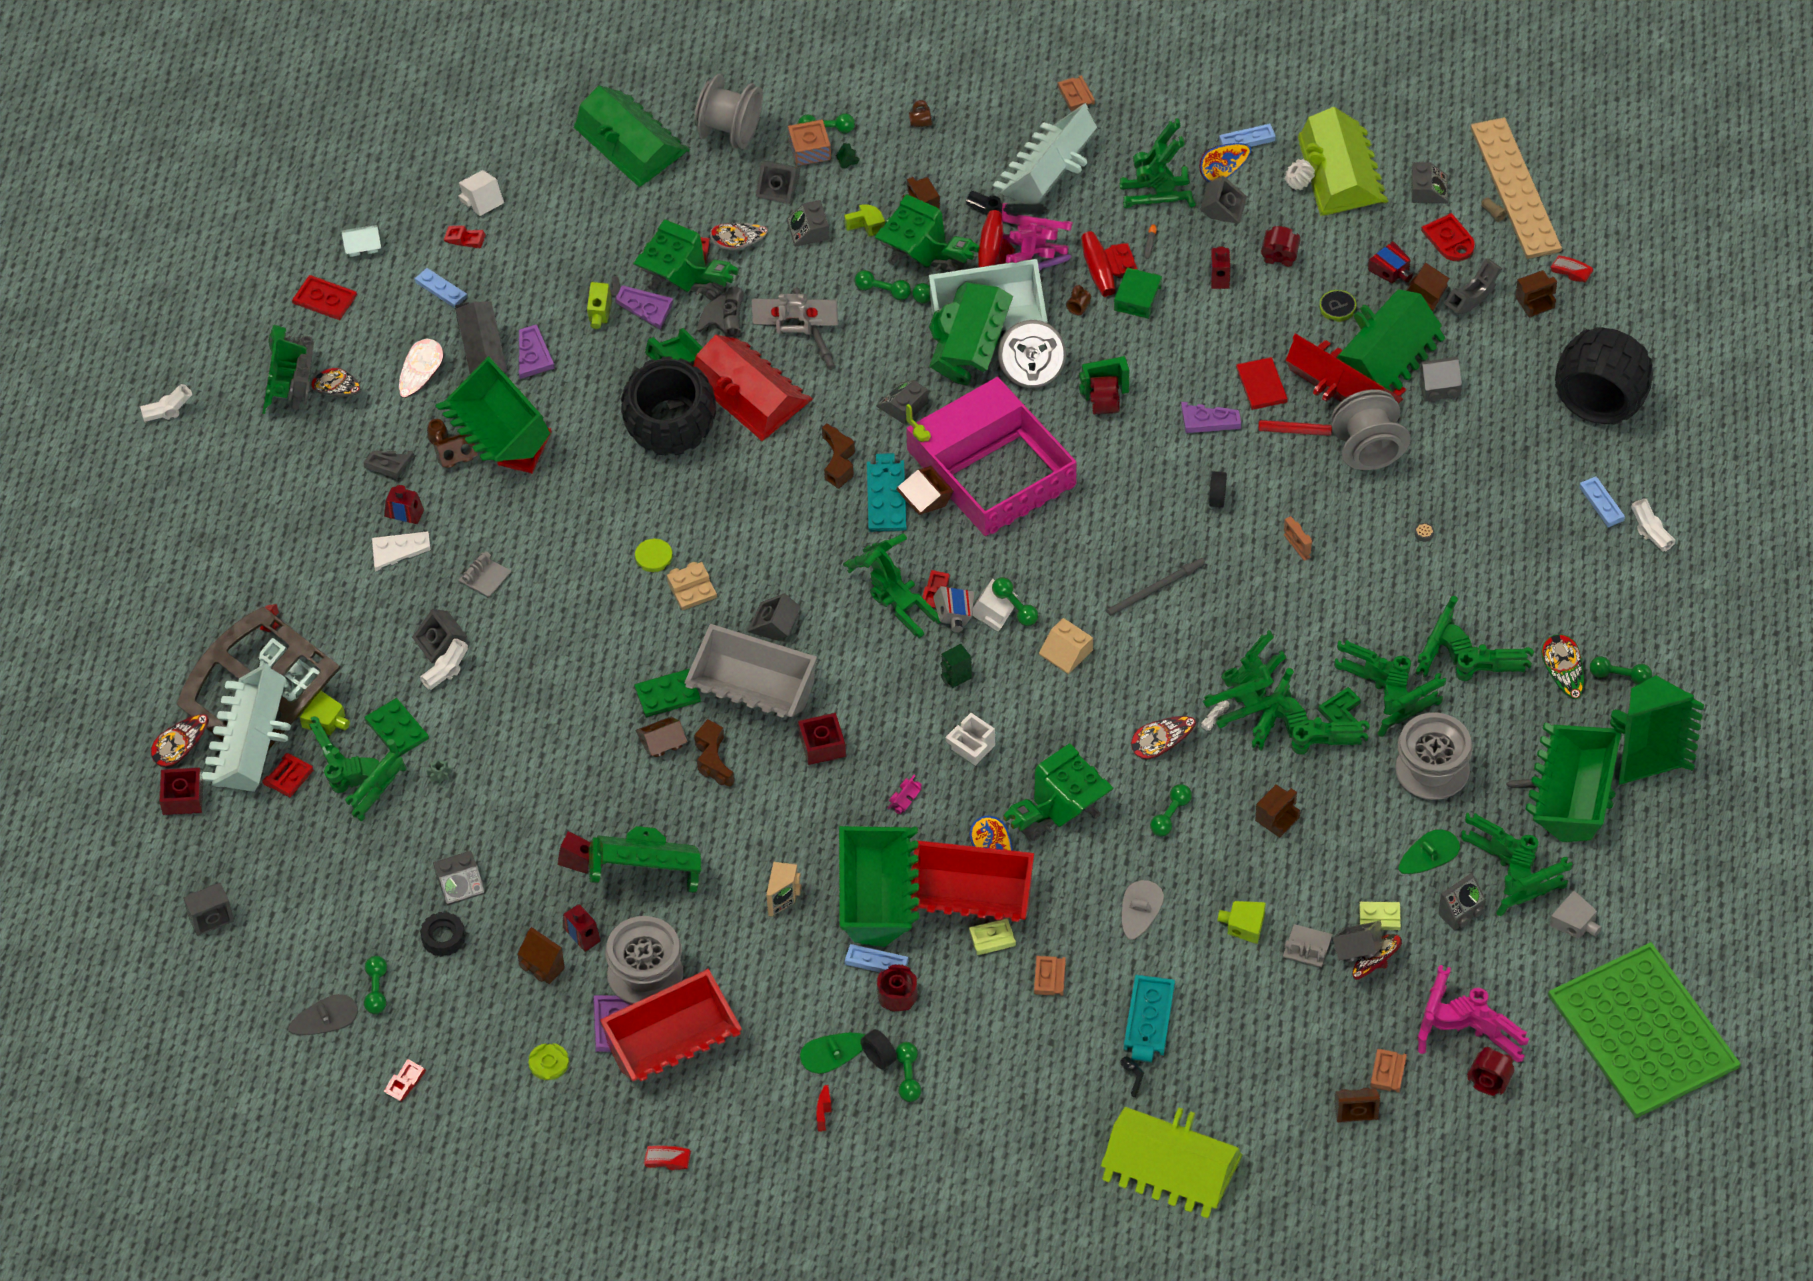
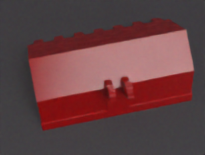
(1328, 372)
(749, 385)
(973, 880)
(669, 1026)

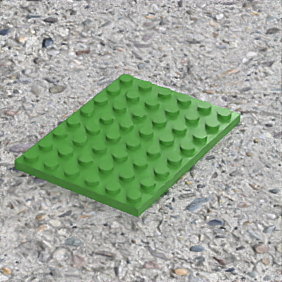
(1643, 1030)

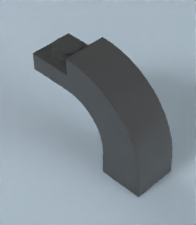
(1466, 298)

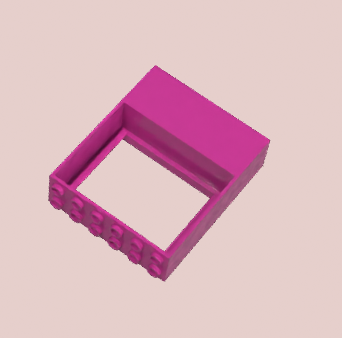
(978, 427)

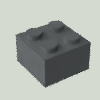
(208, 909)

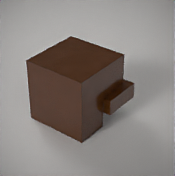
(923, 190)
(1429, 283)
(1536, 293)
(1277, 810)

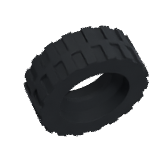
(442, 920)

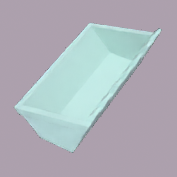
(1049, 158)
(1017, 279)
(247, 729)

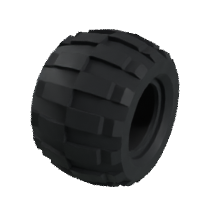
(1604, 376)
(665, 381)

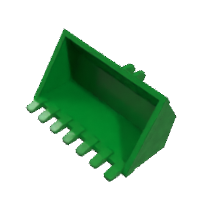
(627, 134)
(1392, 338)
(1657, 729)
(1574, 780)
(877, 883)

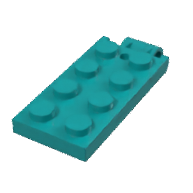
(885, 503)
(1149, 1016)

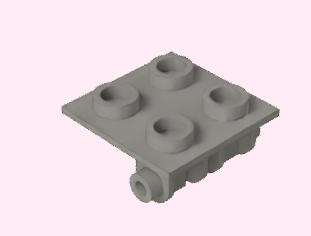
(484, 575)
(1307, 945)

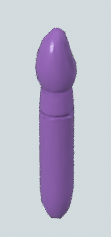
(1054, 261)

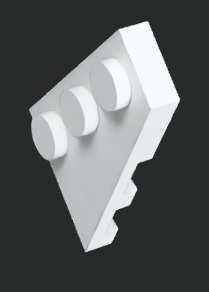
(395, 548)

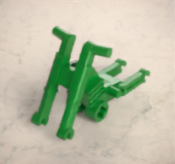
(1154, 172)
(888, 583)
(1465, 656)
(1390, 674)
(1249, 684)
(1305, 731)
(357, 771)
(1520, 881)

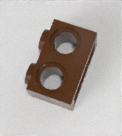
(454, 444)

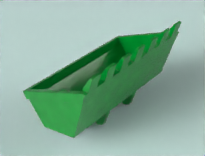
(495, 415)

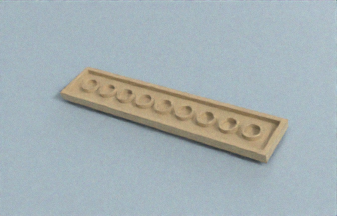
(1516, 188)

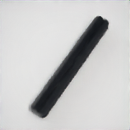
(1024, 209)

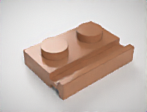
(1075, 92)
(1297, 538)
(1049, 975)
(1388, 1070)

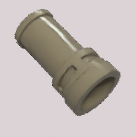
(1496, 211)

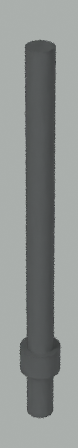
(824, 351)
(1186, 569)

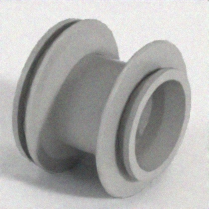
(728, 111)
(1370, 430)
(1446, 748)
(644, 943)

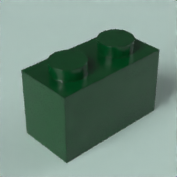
(956, 666)

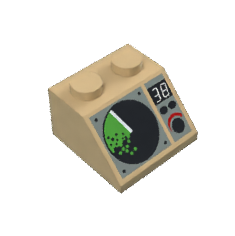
(782, 887)

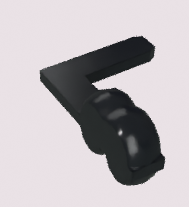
(1133, 1066)

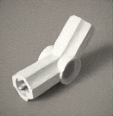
(168, 405)
(1651, 525)
(446, 665)

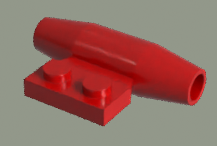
(992, 246)
(1106, 263)

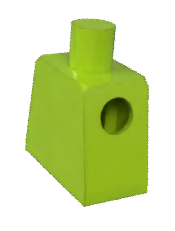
(599, 304)
(328, 711)
(1244, 920)

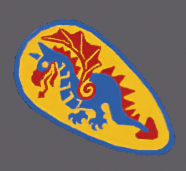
(1223, 160)
(990, 833)

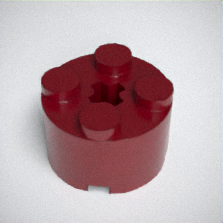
(1280, 246)
(1105, 395)
(897, 988)
(1491, 1071)

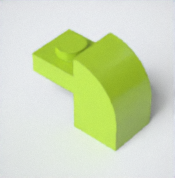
(866, 217)

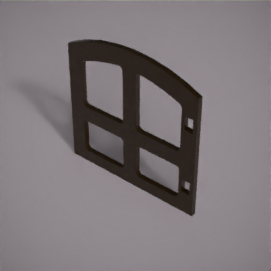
(218, 654)

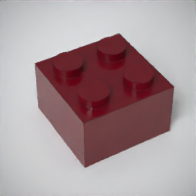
(822, 738)
(181, 791)

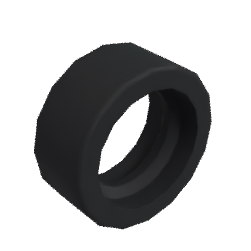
(1217, 489)
(878, 1049)

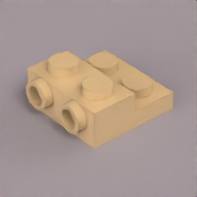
(691, 585)

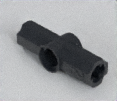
(984, 202)

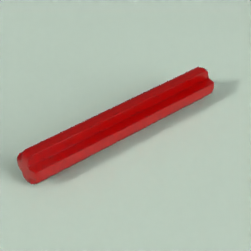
(1294, 427)

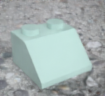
(361, 240)

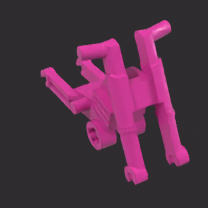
(1033, 237)
(1469, 1012)

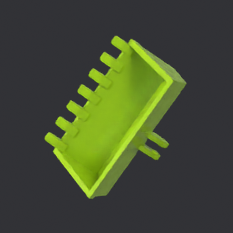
(1341, 162)
(1170, 1159)

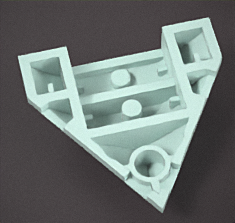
(297, 678)

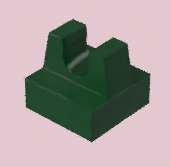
(846, 156)

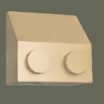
(1066, 646)

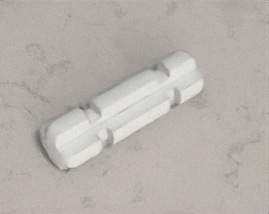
(1207, 723)

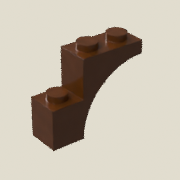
(843, 447)
(709, 764)

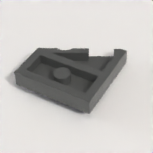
(388, 462)

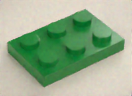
(666, 693)
(396, 723)

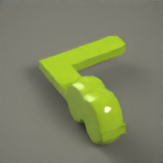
(919, 430)

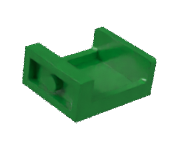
(1137, 292)
(682, 346)
(1104, 368)

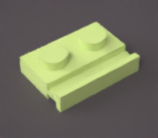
(1385, 911)
(992, 936)

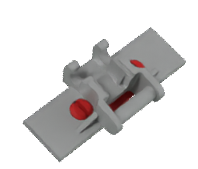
(794, 306)

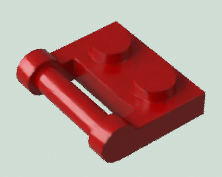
(292, 777)

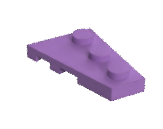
(645, 305)
(533, 353)
(1206, 419)
(603, 1007)

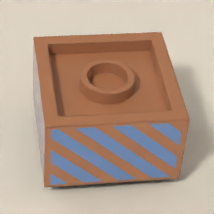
(809, 142)

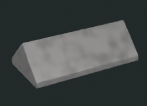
(480, 334)

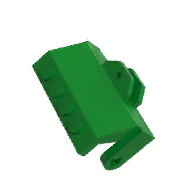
(968, 330)
(644, 852)

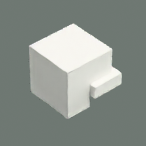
(481, 192)
(991, 609)
(972, 739)

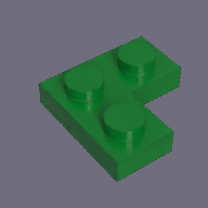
(1337, 707)

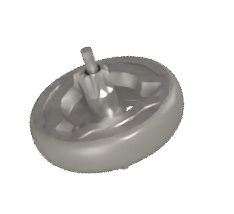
(1048, 363)

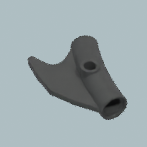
(724, 312)

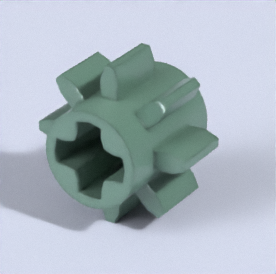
(439, 770)

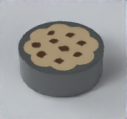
(1424, 532)

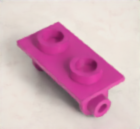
(900, 801)

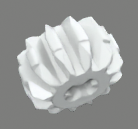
(1299, 174)

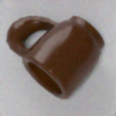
(921, 116)
(1078, 301)
(436, 430)

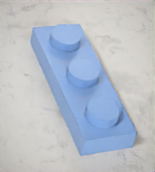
(1251, 136)
(440, 287)
(1602, 501)
(872, 959)

